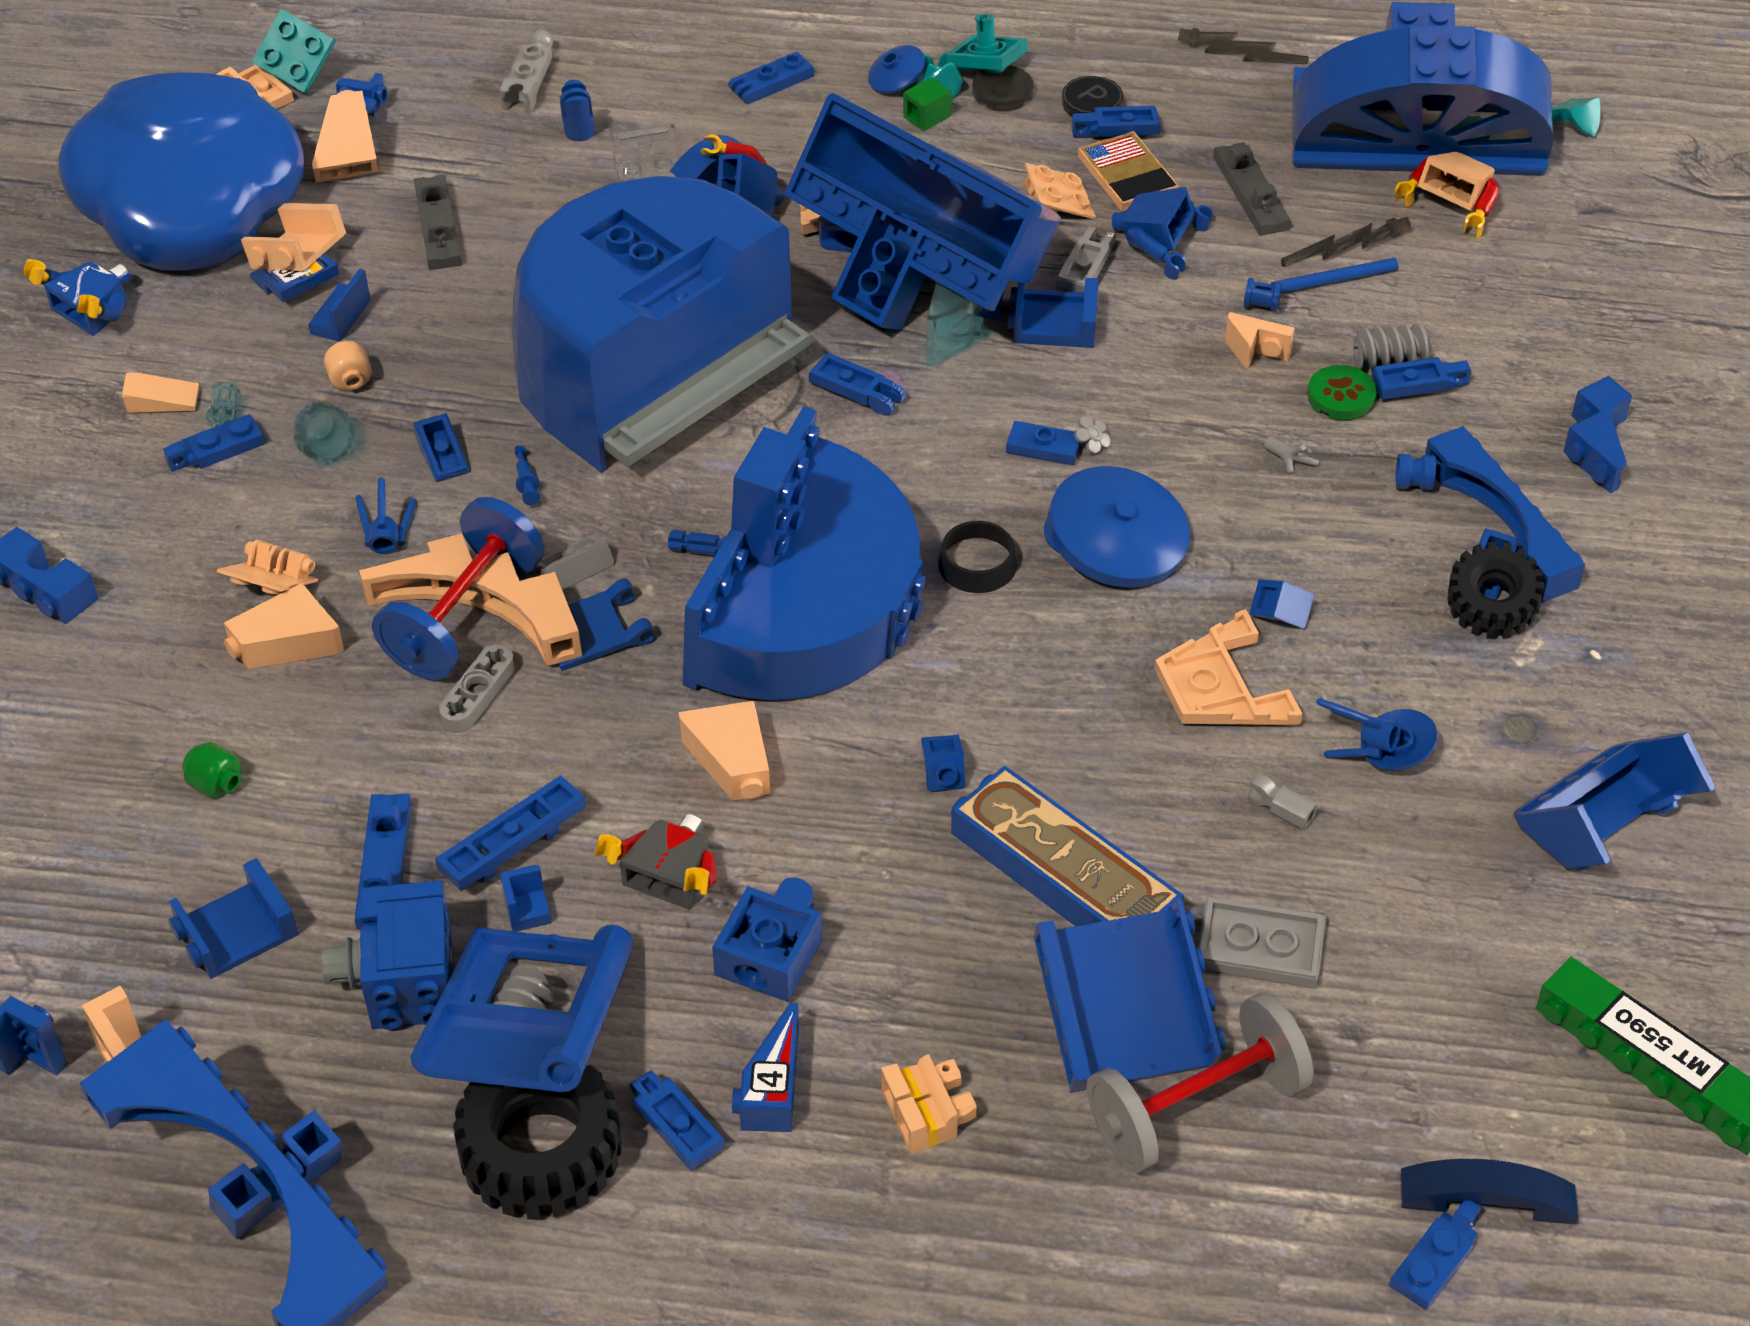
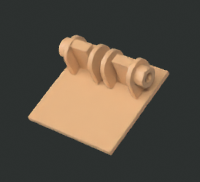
(1058, 190)
(271, 568)

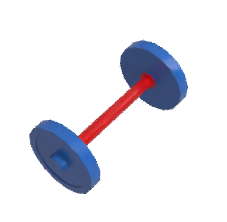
(416, 637)

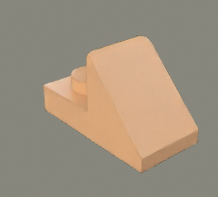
(1256, 336)

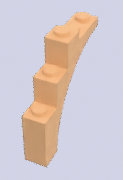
(530, 605)

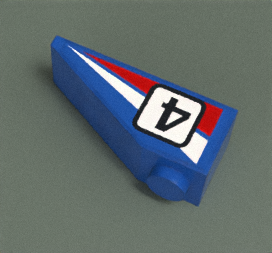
(769, 1079)

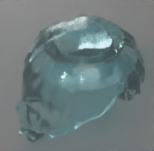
(324, 432)

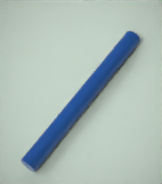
(1338, 275)

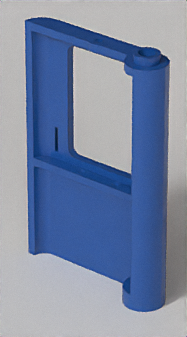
(521, 1043)

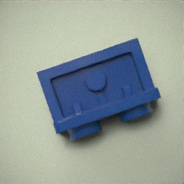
(28, 1035)

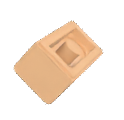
(158, 394)

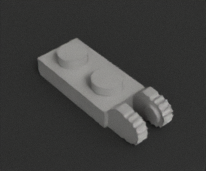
(1085, 260)

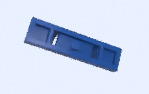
(511, 833)
(384, 843)

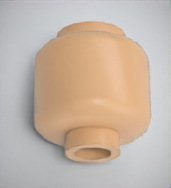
(346, 364)

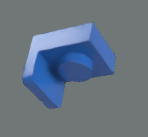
(374, 89)
(943, 762)

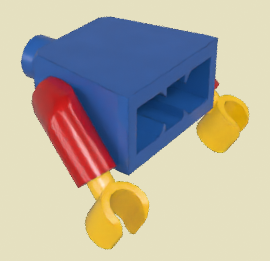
(746, 173)

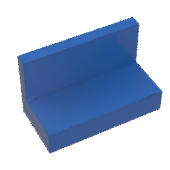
(341, 308)

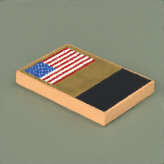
(1125, 168)

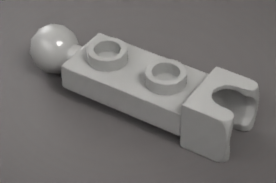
(527, 72)

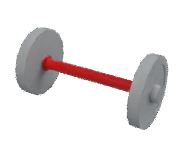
(1272, 1044)

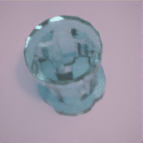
(232, 398)

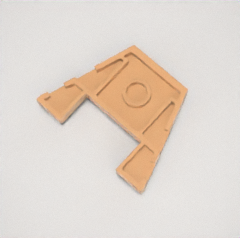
(1208, 686)

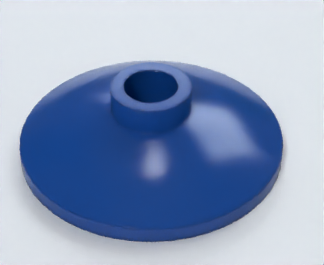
(896, 69)
(1415, 744)

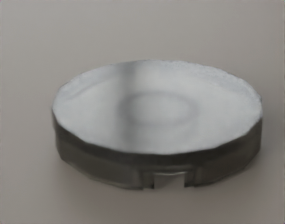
(1003, 90)

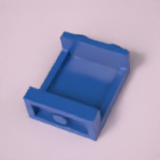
(1054, 316)

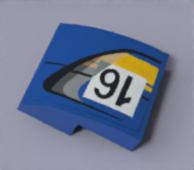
(290, 283)

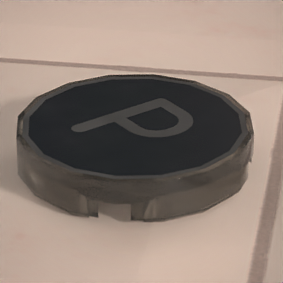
(1088, 92)

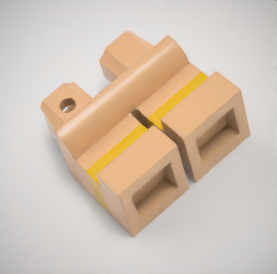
(922, 1104)

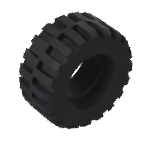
(544, 1179)

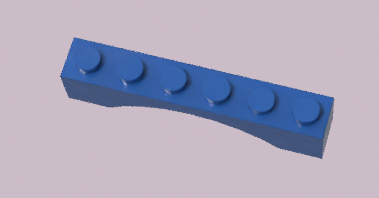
(1470, 470)

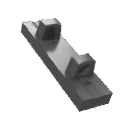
(1252, 188)
(437, 222)

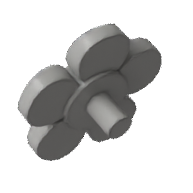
(1092, 434)

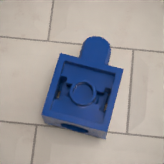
(770, 939)

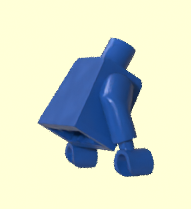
(1158, 222)

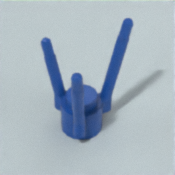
(383, 533)
(1376, 732)

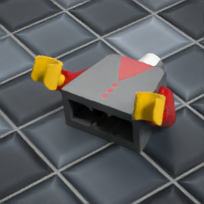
(664, 860)

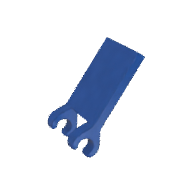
(600, 627)

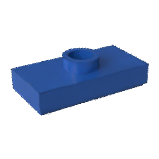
(1043, 442)

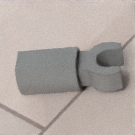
(1282, 801)

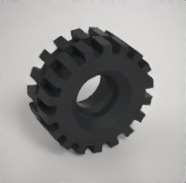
(1500, 568)

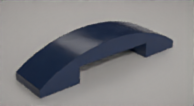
(1491, 1183)

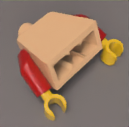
(1456, 180)

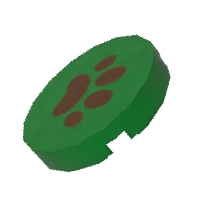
(1342, 392)

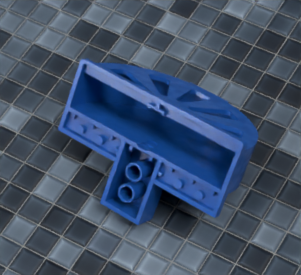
(1415, 67)
(914, 215)
(808, 577)

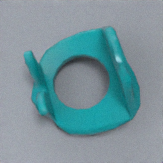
(943, 73)

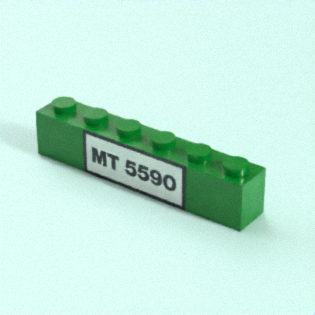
(1650, 1050)

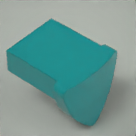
(1582, 113)

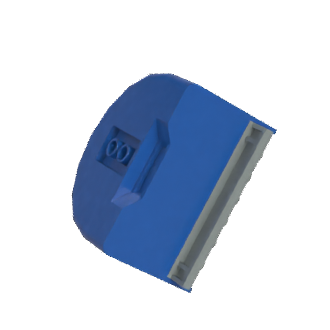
(648, 312)

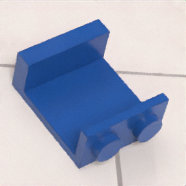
(235, 924)

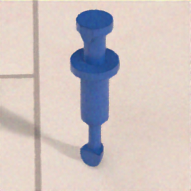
(527, 482)

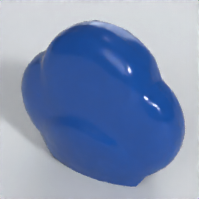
(181, 167)

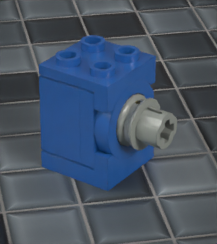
(400, 953)

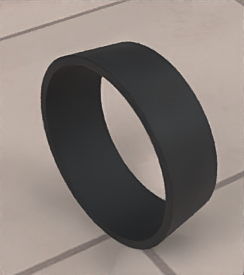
(973, 580)

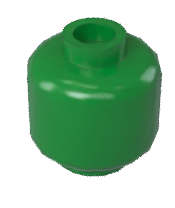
(211, 769)

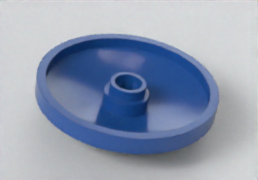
(1118, 526)

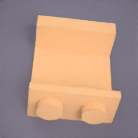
(307, 236)

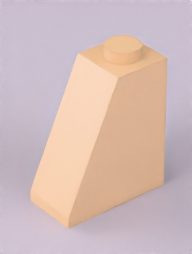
(345, 140)
(283, 631)
(728, 747)

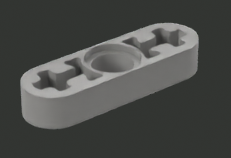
(477, 702)

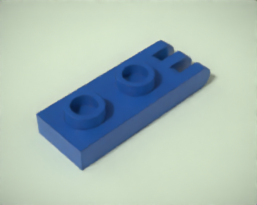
(771, 78)

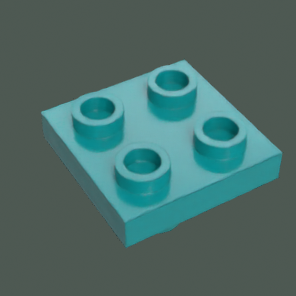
(986, 49)
(294, 51)

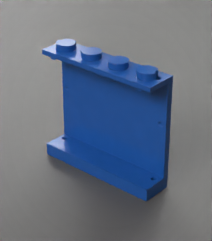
(1129, 996)

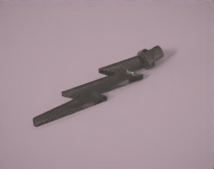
(1255, 50)
(1330, 246)

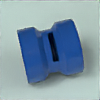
(1415, 472)

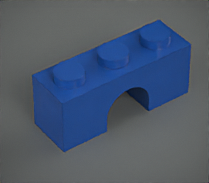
(56, 591)
(249, 1195)

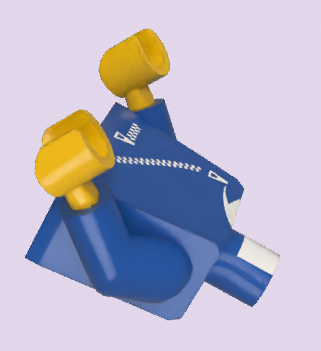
(83, 295)

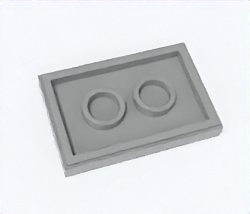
(1262, 941)

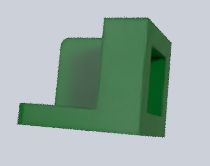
(927, 104)

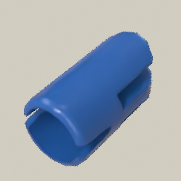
(576, 111)

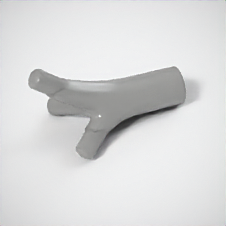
(1289, 453)

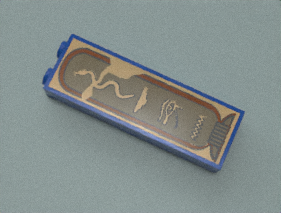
(1055, 853)

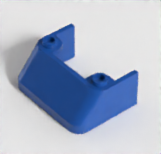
(1609, 793)

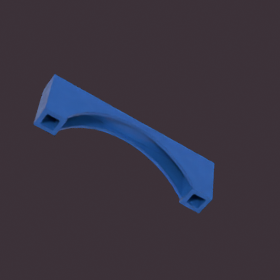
(168, 1082)

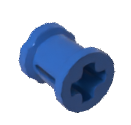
(1262, 294)

